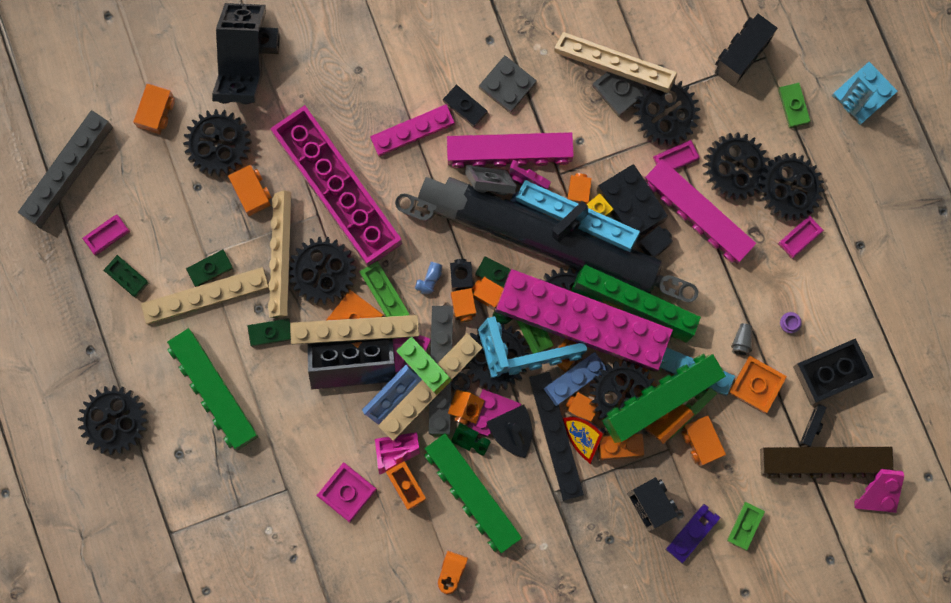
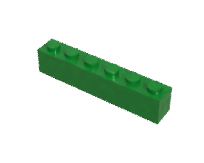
(630, 299)
(212, 389)
(663, 398)
(472, 493)

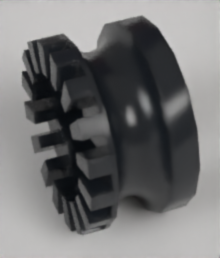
(465, 378)

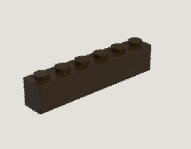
(824, 460)

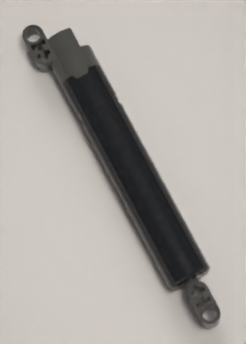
(533, 232)

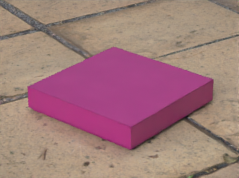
(346, 492)

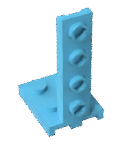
(864, 93)
(497, 352)

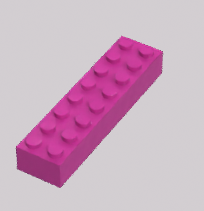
(336, 186)
(583, 320)

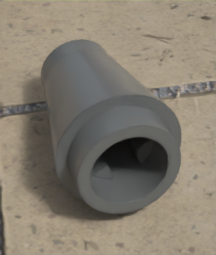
(743, 340)

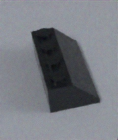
(346, 365)

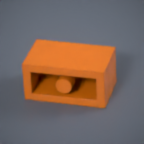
(154, 109)
(249, 190)
(703, 441)
(629, 448)
(406, 485)

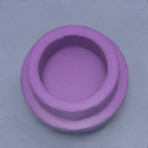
(790, 322)

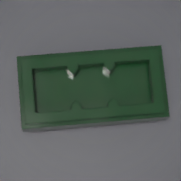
(209, 268)
(493, 271)
(126, 276)
(269, 332)

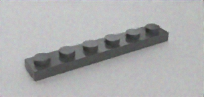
(440, 345)

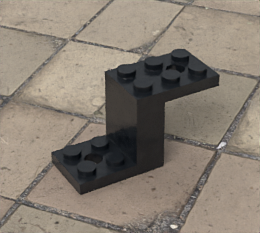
(239, 53)

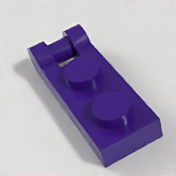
(692, 534)

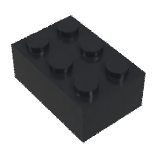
(744, 49)
(632, 200)
(833, 371)
(653, 503)

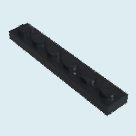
(556, 438)

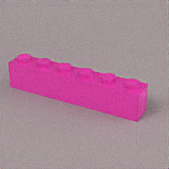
(505, 148)
(699, 211)

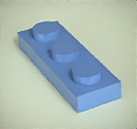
(574, 379)
(391, 394)

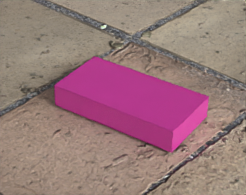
(678, 156)
(105, 234)
(800, 237)

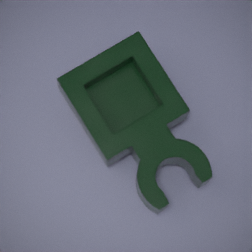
(467, 439)

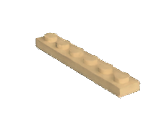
(615, 62)
(279, 254)
(204, 296)
(354, 329)
(422, 395)

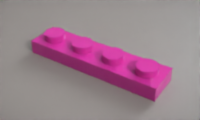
(412, 130)

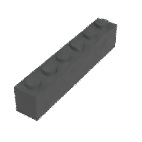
(65, 169)

